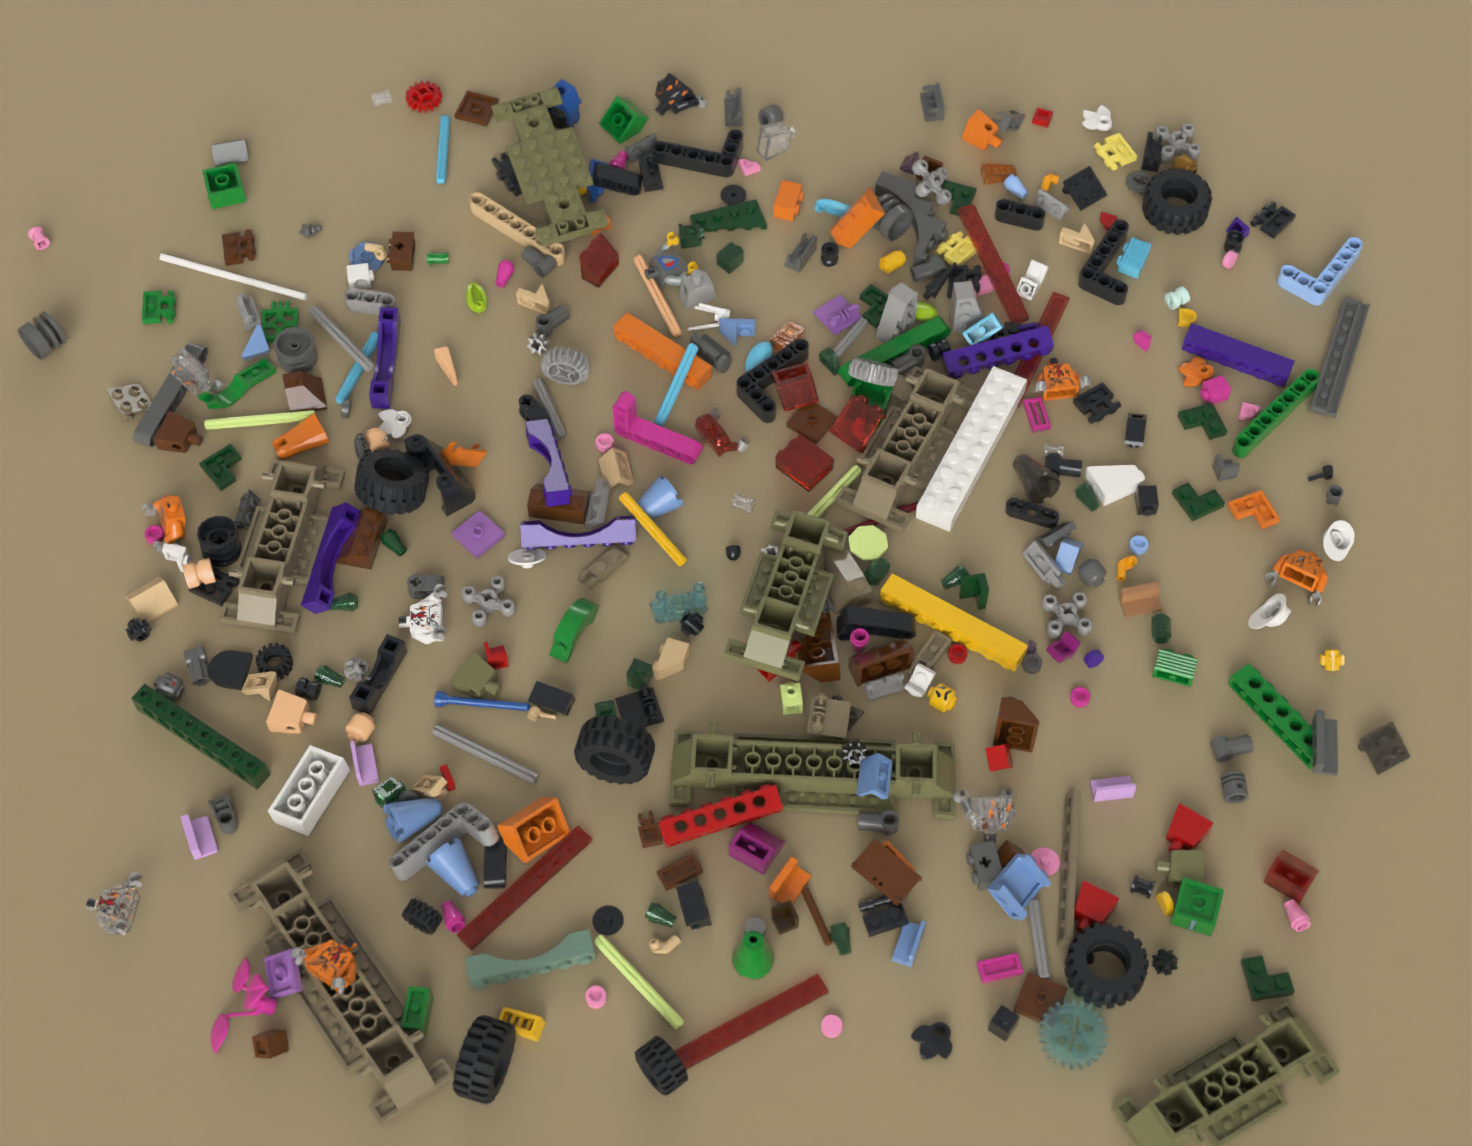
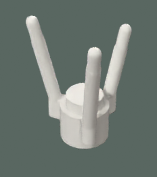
(719, 313)

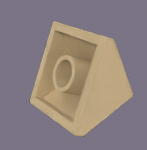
(152, 599)

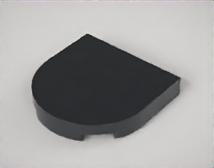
(230, 669)

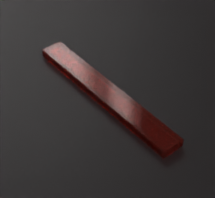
(993, 264)
(1050, 318)
(524, 888)
(752, 1021)

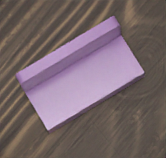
(364, 764)
(1112, 788)
(199, 836)

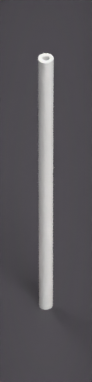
(235, 277)

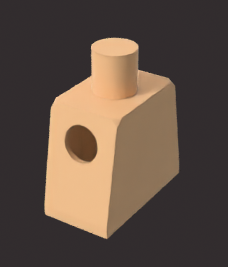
(289, 714)

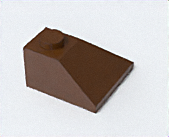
(304, 392)

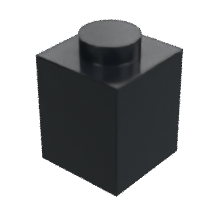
(1146, 500)
(1003, 1023)

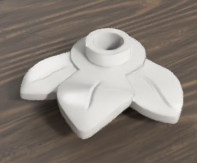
(1097, 120)
(393, 424)

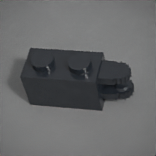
(506, 174)

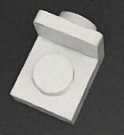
(920, 681)

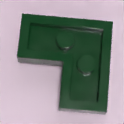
(961, 195)
(877, 300)
(1203, 416)
(217, 466)
(1195, 505)
(1262, 985)

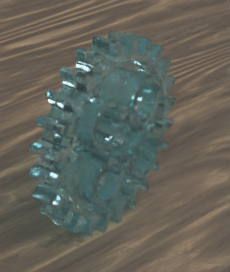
(1091, 1040)

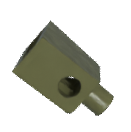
(476, 678)
(1182, 864)

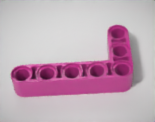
(652, 435)

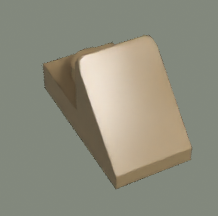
(1081, 241)
(536, 301)
(262, 684)
(430, 786)

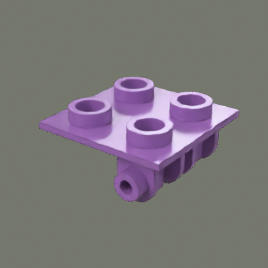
(838, 314)

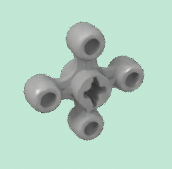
(1177, 142)
(931, 182)
(488, 601)
(1066, 614)

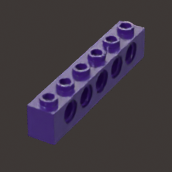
(1040, 336)

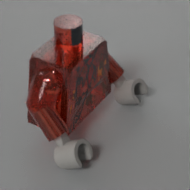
(715, 435)

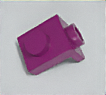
(1064, 648)

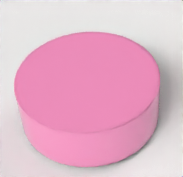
(1230, 259)
(604, 442)
(596, 996)
(831, 1026)

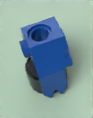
(568, 112)

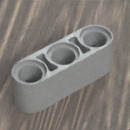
(368, 301)

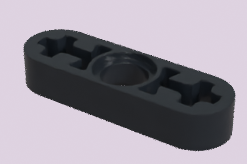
(1047, 512)

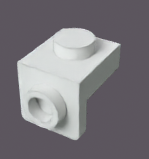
(176, 553)

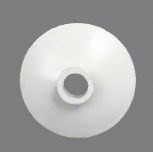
(526, 558)

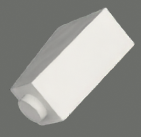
(1114, 482)

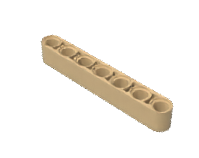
(513, 226)

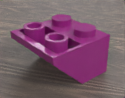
(755, 847)

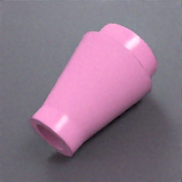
(1297, 917)

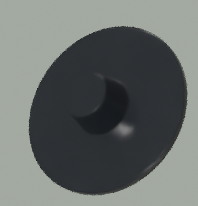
(733, 194)
(608, 920)

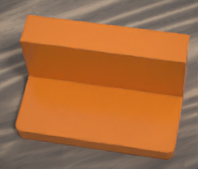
(789, 882)

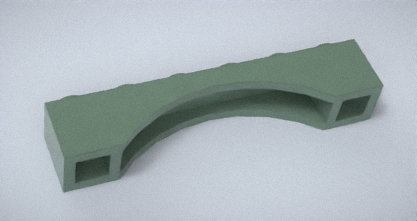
(488, 970)

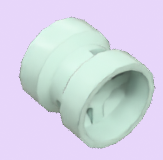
(1178, 297)

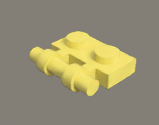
(1119, 148)
(960, 252)

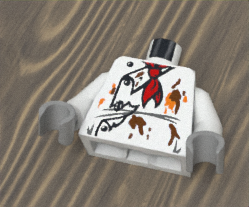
(426, 617)

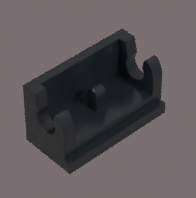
(1152, 152)
(650, 173)
(552, 698)
(693, 905)

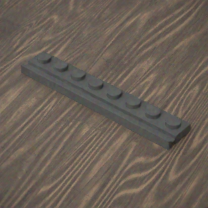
(1339, 357)

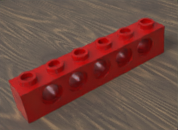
(693, 831)

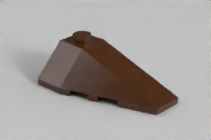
(821, 652)

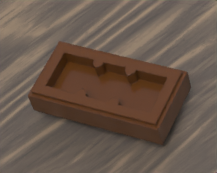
(679, 872)

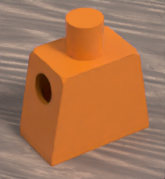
(981, 131)

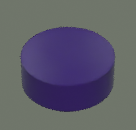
(1093, 658)

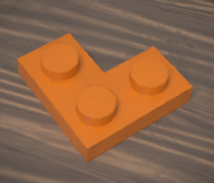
(1256, 505)

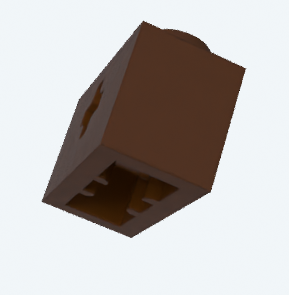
(401, 251)

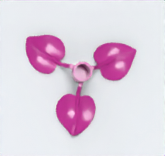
(253, 999)

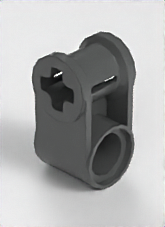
(424, 586)
(223, 811)

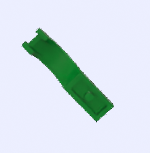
(241, 382)

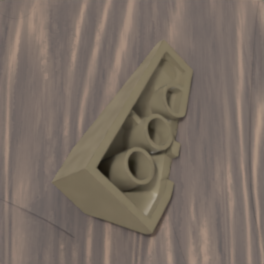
(849, 583)

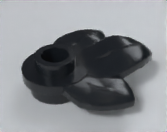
(931, 1043)

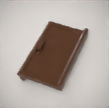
(892, 874)

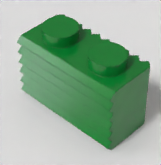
(1175, 667)

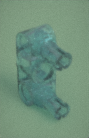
(665, 609)

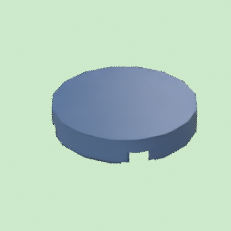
(360, 256)

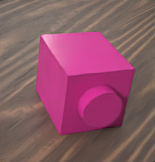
(1215, 390)

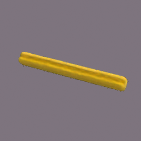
(653, 529)

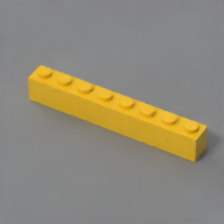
(953, 622)

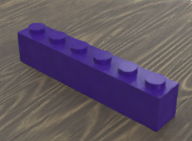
(1237, 355)

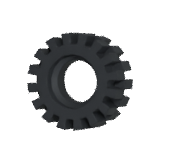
(275, 651)
(422, 916)

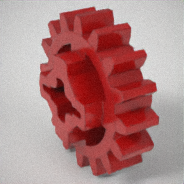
(423, 96)

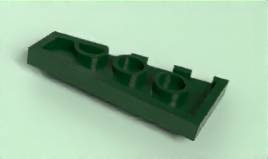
(740, 215)

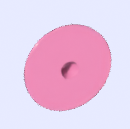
(1046, 860)

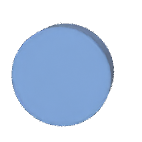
(1138, 545)

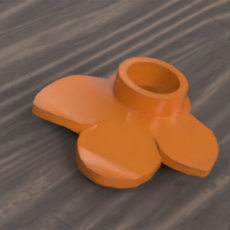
(1196, 371)

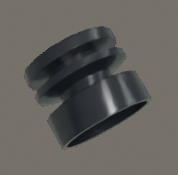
(219, 540)

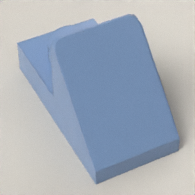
(732, 327)

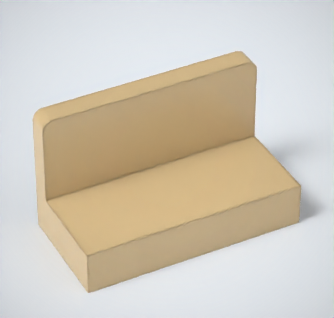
(616, 468)

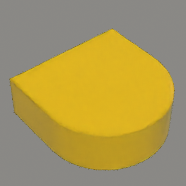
(1186, 317)
(1165, 902)

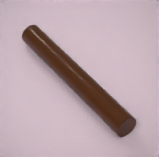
(816, 916)

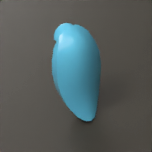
(830, 206)
(758, 354)

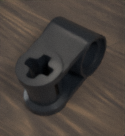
(530, 409)

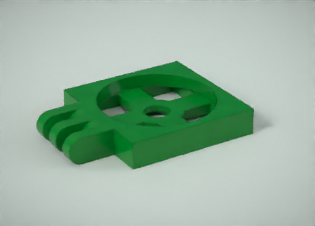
(279, 311)

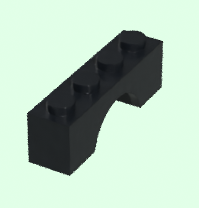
(389, 657)

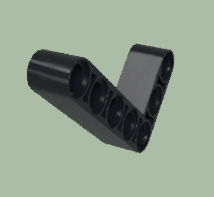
(702, 160)
(1092, 276)
(751, 388)

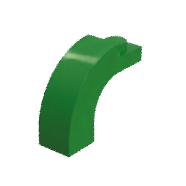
(570, 627)

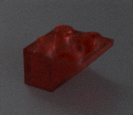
(598, 261)
(795, 386)
(1290, 876)

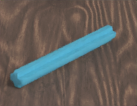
(443, 149)
(356, 370)
(676, 384)

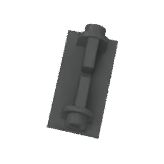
(642, 147)
(247, 506)

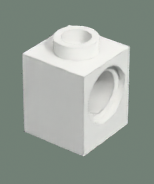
(360, 276)

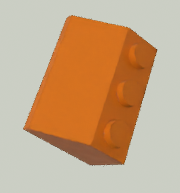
(857, 219)
(534, 828)

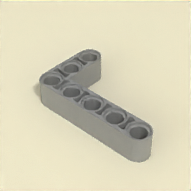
(452, 825)

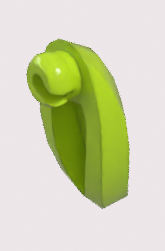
(476, 297)
(925, 311)

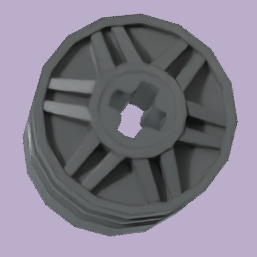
(895, 220)
(44, 334)

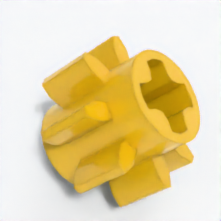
(1331, 659)

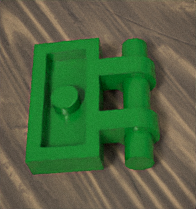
(152, 307)

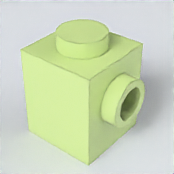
(791, 698)

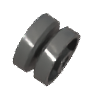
(295, 349)

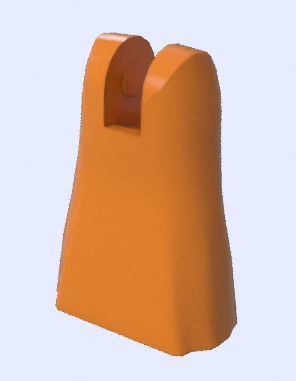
(302, 437)

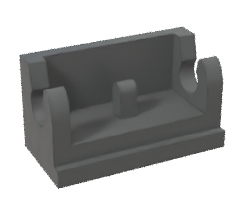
(932, 103)
(733, 108)
(1010, 121)
(802, 253)

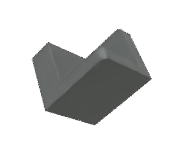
(1225, 468)

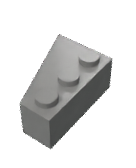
(964, 307)
(898, 313)

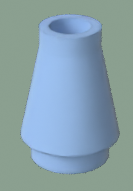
(1015, 186)

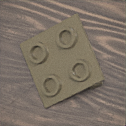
(128, 400)
(828, 717)

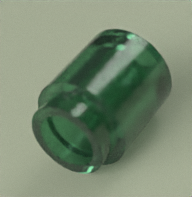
(877, 571)
(1161, 628)

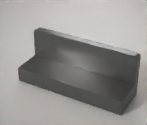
(1324, 745)

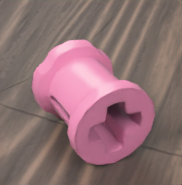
(37, 235)

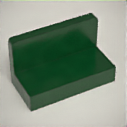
(975, 586)

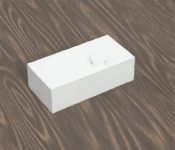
(309, 790)

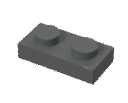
(1060, 531)

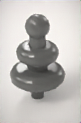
(306, 231)

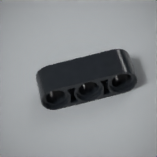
(617, 179)
(1019, 214)
(495, 865)

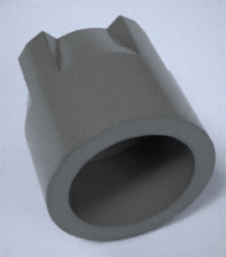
(1334, 494)

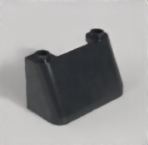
(451, 482)

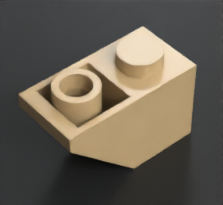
(672, 658)

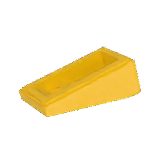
(533, 1027)

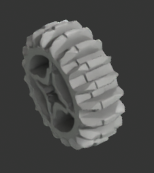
(565, 366)
(873, 372)

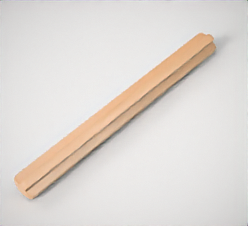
(658, 298)

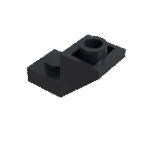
(1135, 430)

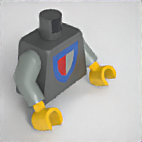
(668, 265)

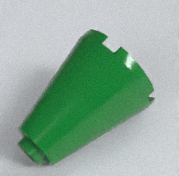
(753, 956)

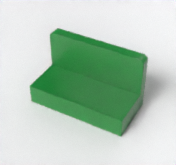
(417, 1009)

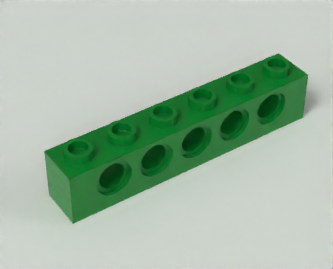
(1268, 711)

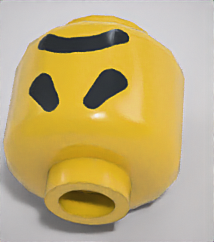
(942, 698)

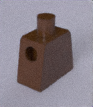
(177, 434)

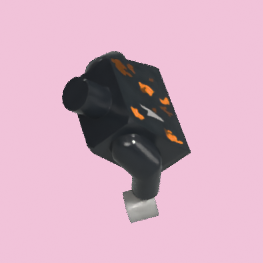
(676, 96)

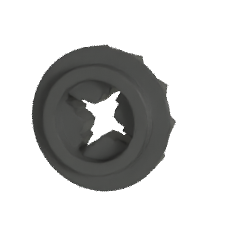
(1136, 177)
(360, 446)

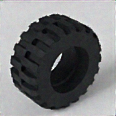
(1180, 185)
(391, 481)
(614, 749)
(1118, 943)
(484, 1059)

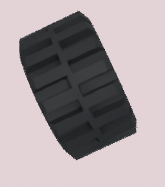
(661, 1065)

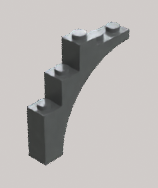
(927, 228)

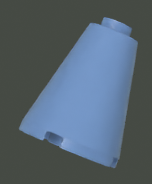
(659, 499)
(410, 816)
(454, 868)

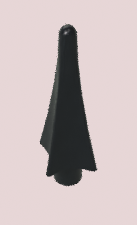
(934, 287)

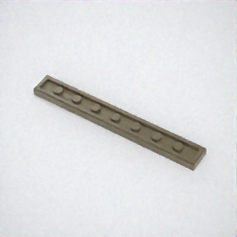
(1068, 868)

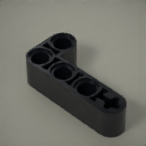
(875, 623)

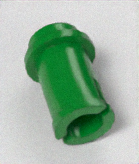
(437, 258)

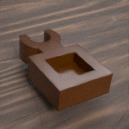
(649, 832)

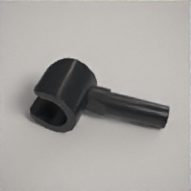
(1326, 474)

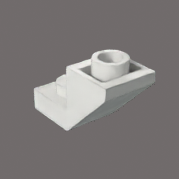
(1033, 280)

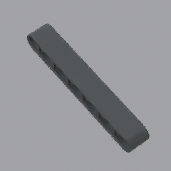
(166, 400)

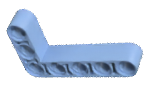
(1317, 290)

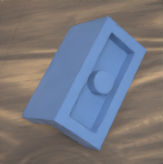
(874, 776)
(908, 943)

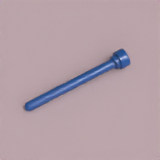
(443, 699)

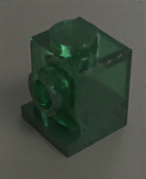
(690, 235)
(388, 791)

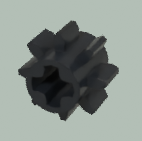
(692, 623)
(138, 629)
(854, 757)
(1164, 962)

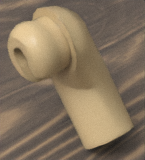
(377, 249)
(664, 947)

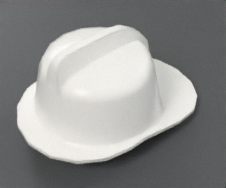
(1338, 540)
(1270, 614)

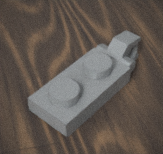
(598, 503)
(1044, 564)

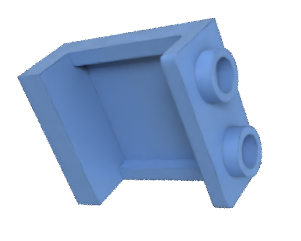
(1018, 885)

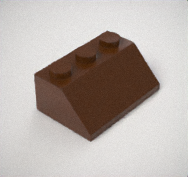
(573, 512)
(364, 541)
(881, 661)
(1015, 725)

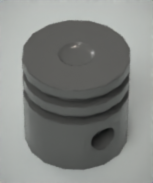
(1234, 785)

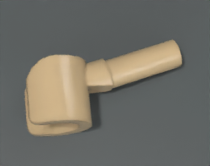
(534, 712)

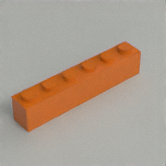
(660, 349)

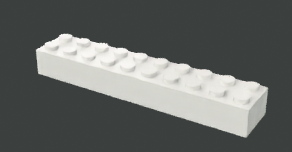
(971, 449)

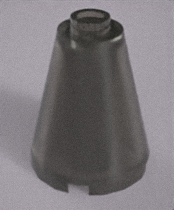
(1035, 478)

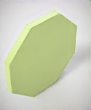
(868, 542)

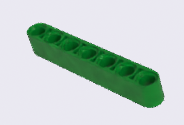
(924, 334)
(1275, 413)

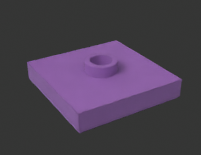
(478, 534)
(282, 974)

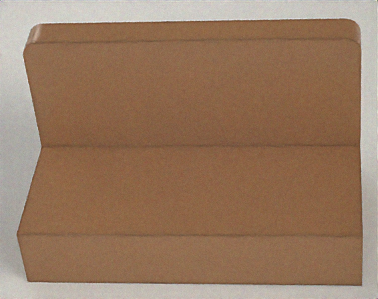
(1140, 599)

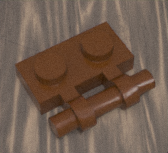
(233, 247)

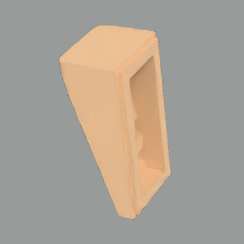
(445, 362)

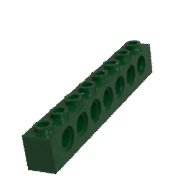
(201, 736)

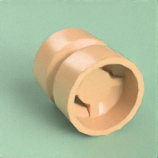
(199, 573)

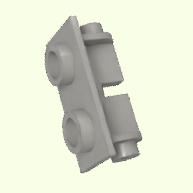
(1051, 204)
(248, 311)
(884, 686)

